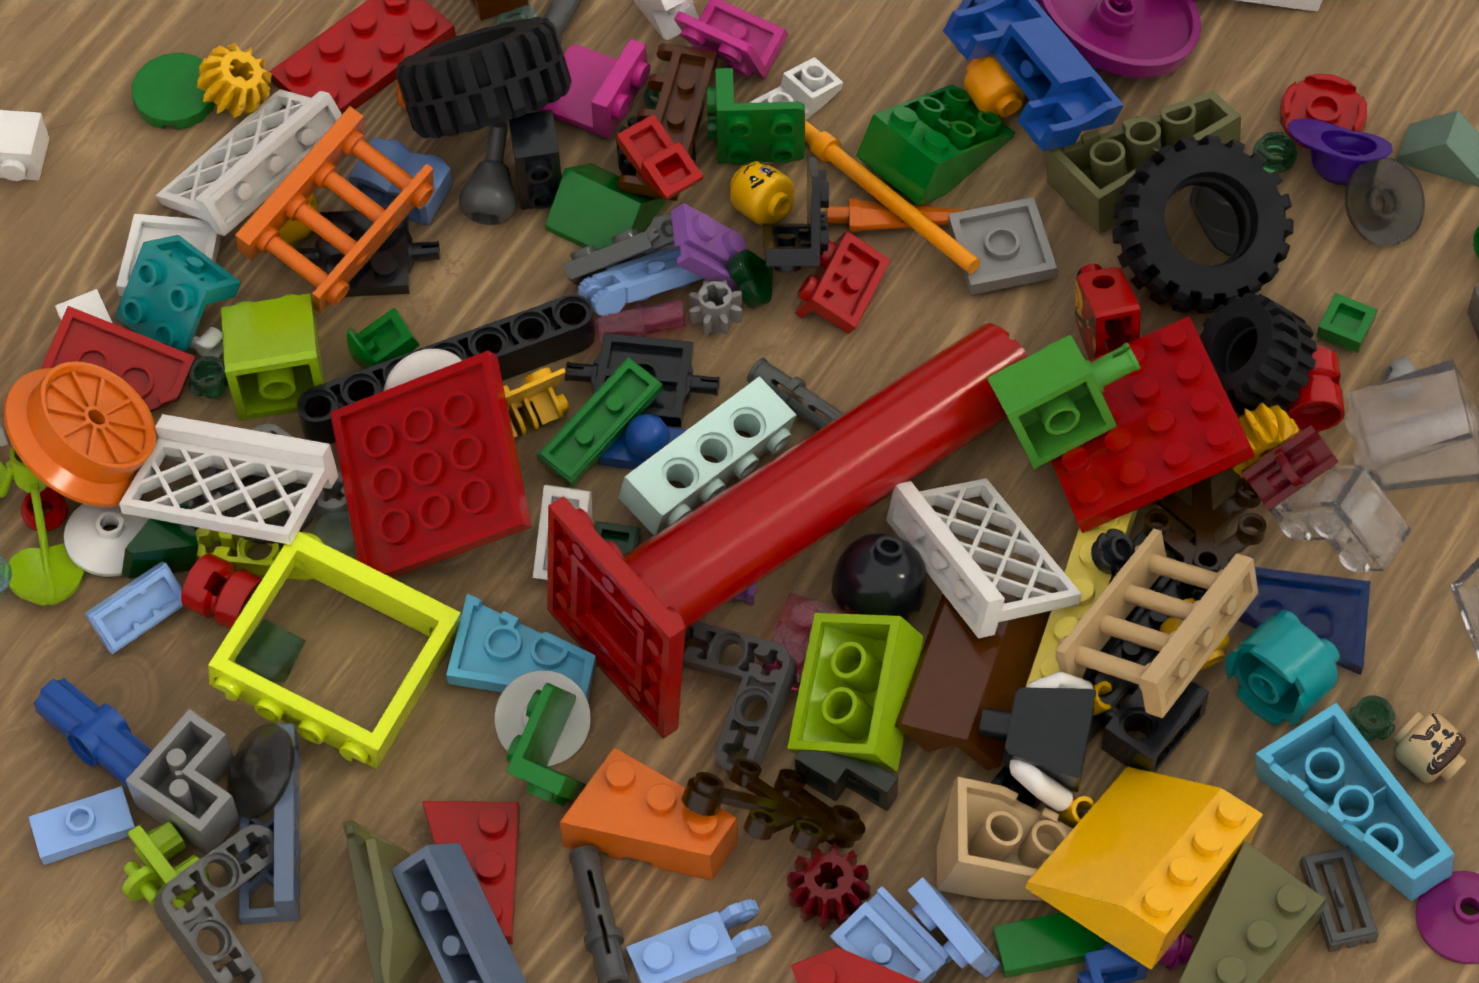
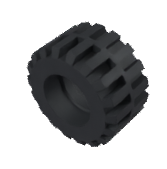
(1259, 351)

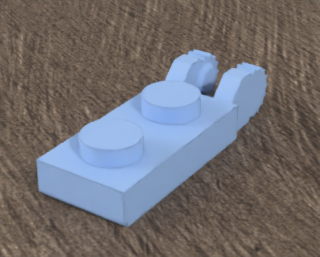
(635, 281)
(697, 946)

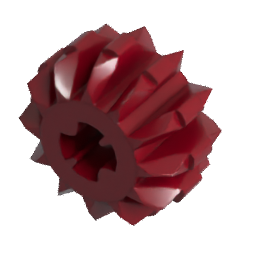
(825, 869)

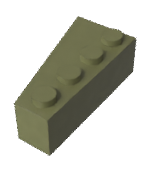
(1099, 165)
(1254, 923)

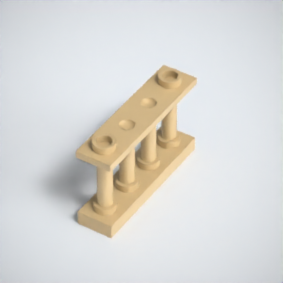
(1181, 651)

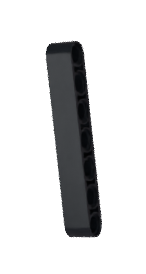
(504, 337)

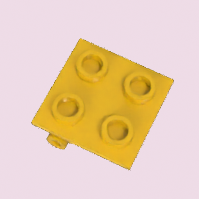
(540, 393)

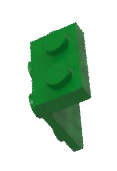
(753, 129)
(533, 749)

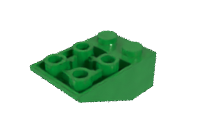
(931, 142)

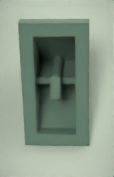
(1443, 147)

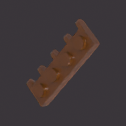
(679, 103)

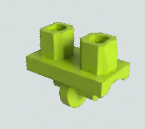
(154, 851)

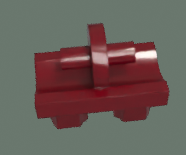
(1289, 466)

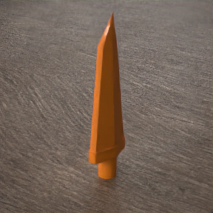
(873, 215)

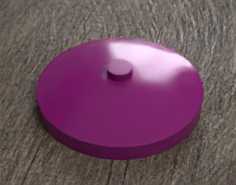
(1129, 35)

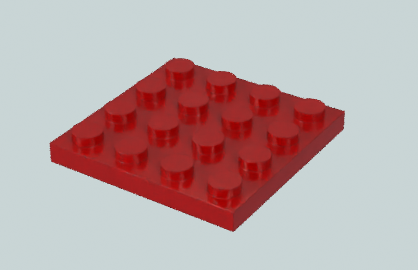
(1168, 432)
(431, 467)

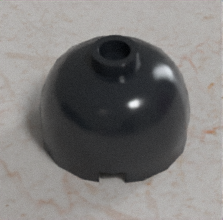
(880, 577)

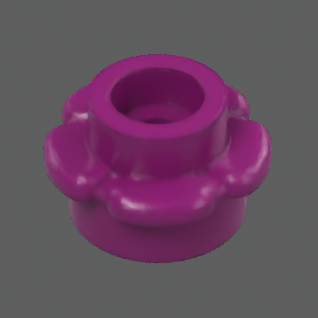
(1178, 952)

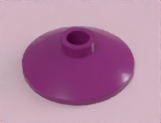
(1444, 924)

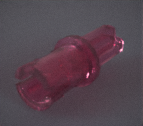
(642, 320)

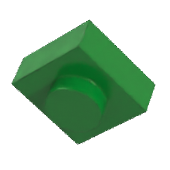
(1346, 322)

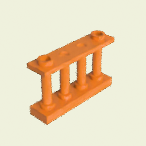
(319, 170)

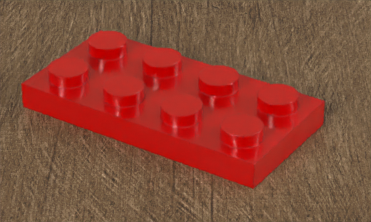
(362, 51)

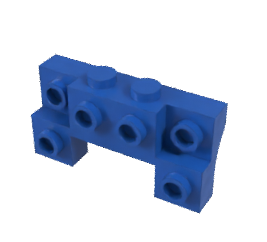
(1042, 61)

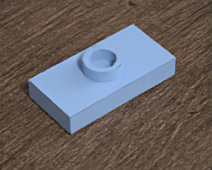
(136, 607)
(82, 825)

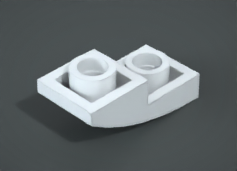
(806, 83)

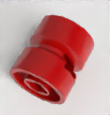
(1322, 398)
(218, 589)

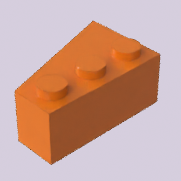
(641, 817)

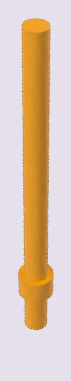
(828, 149)

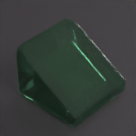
(271, 651)

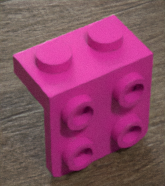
(736, 36)
(601, 87)

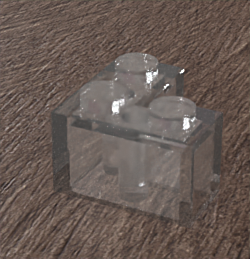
(1347, 513)

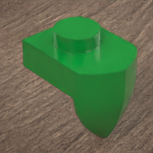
(381, 340)

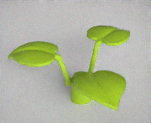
(42, 573)

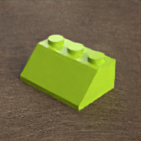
(855, 687)

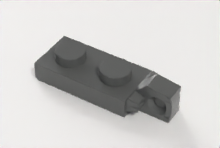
(625, 247)

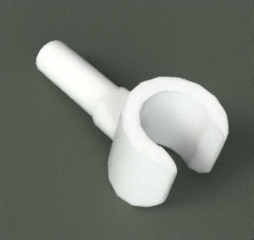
(209, 343)

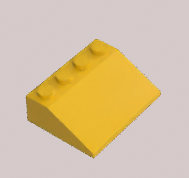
(1146, 860)

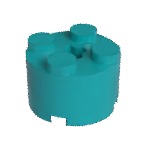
(1283, 669)

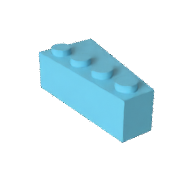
(1356, 800)

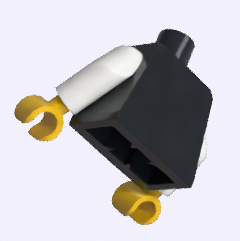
(1049, 738)

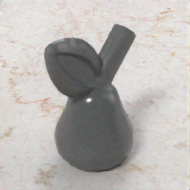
(489, 192)

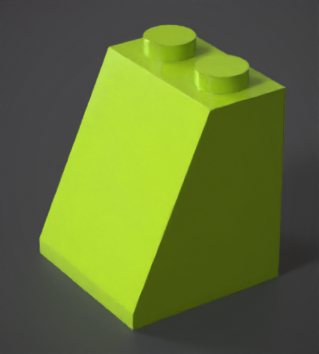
(271, 354)

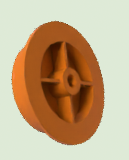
(80, 431)

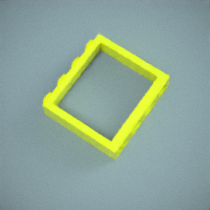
(367, 587)

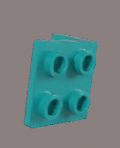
(171, 291)

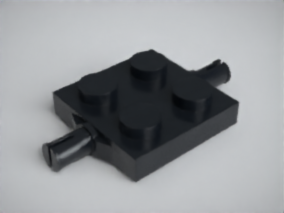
(387, 268)
(662, 358)

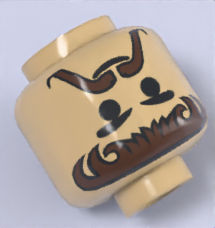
(1430, 747)

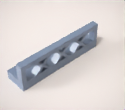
(286, 855)

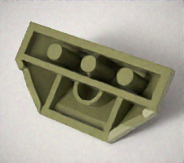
(390, 931)

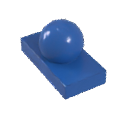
(639, 442)

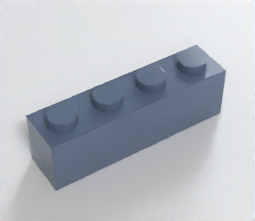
(455, 917)

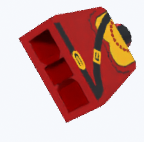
(1104, 297)

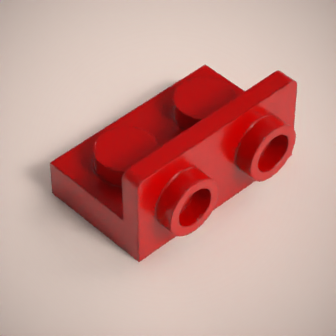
(843, 282)

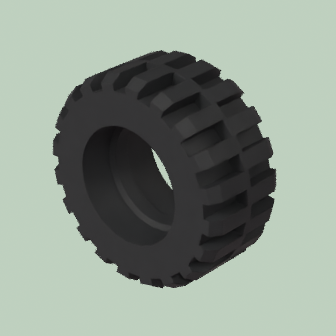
(483, 77)
(1248, 191)

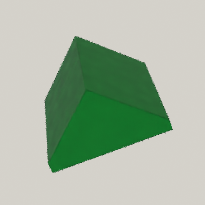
(594, 210)

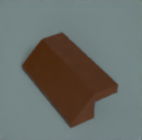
(965, 674)

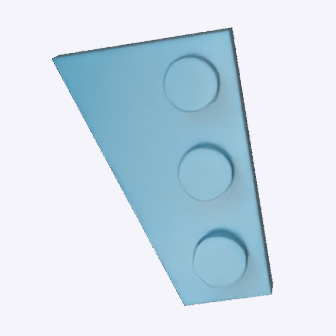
(497, 649)

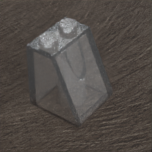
(1416, 429)

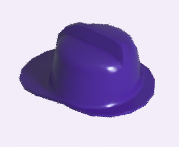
(1337, 150)

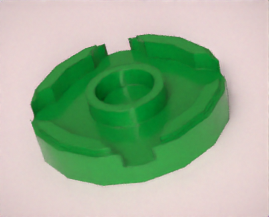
(167, 92)

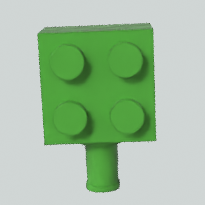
(1058, 397)

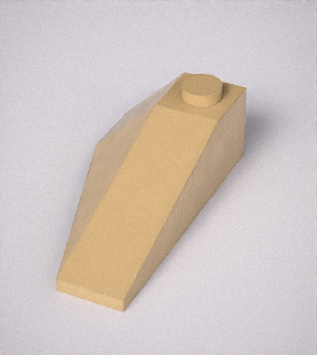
(993, 842)

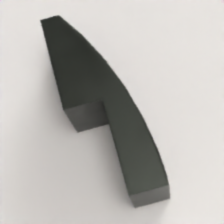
(834, 772)

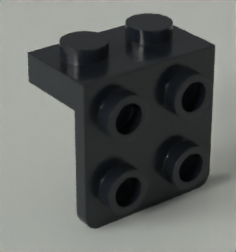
(799, 245)

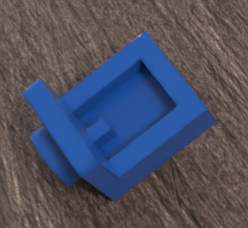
(1110, 966)

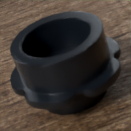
(1112, 551)

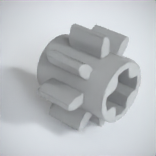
(715, 307)

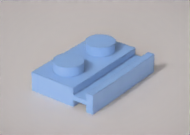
(891, 938)
(963, 943)

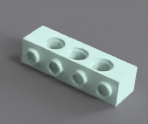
(751, 410)

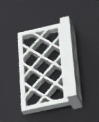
(252, 177)
(239, 454)
(953, 563)

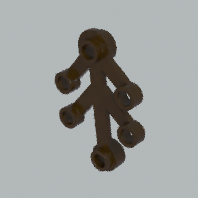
(1206, 522)
(772, 807)

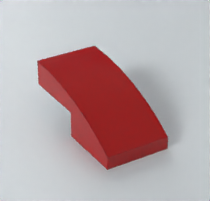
(657, 158)

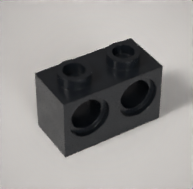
(536, 159)
(1162, 733)

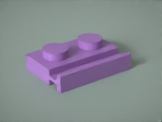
(705, 244)

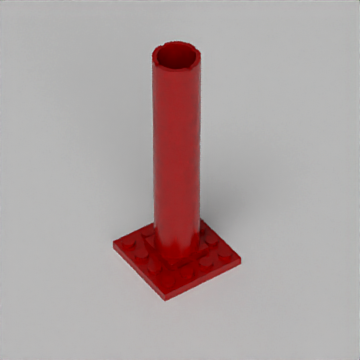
(640, 603)

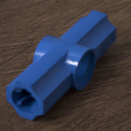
(92, 731)

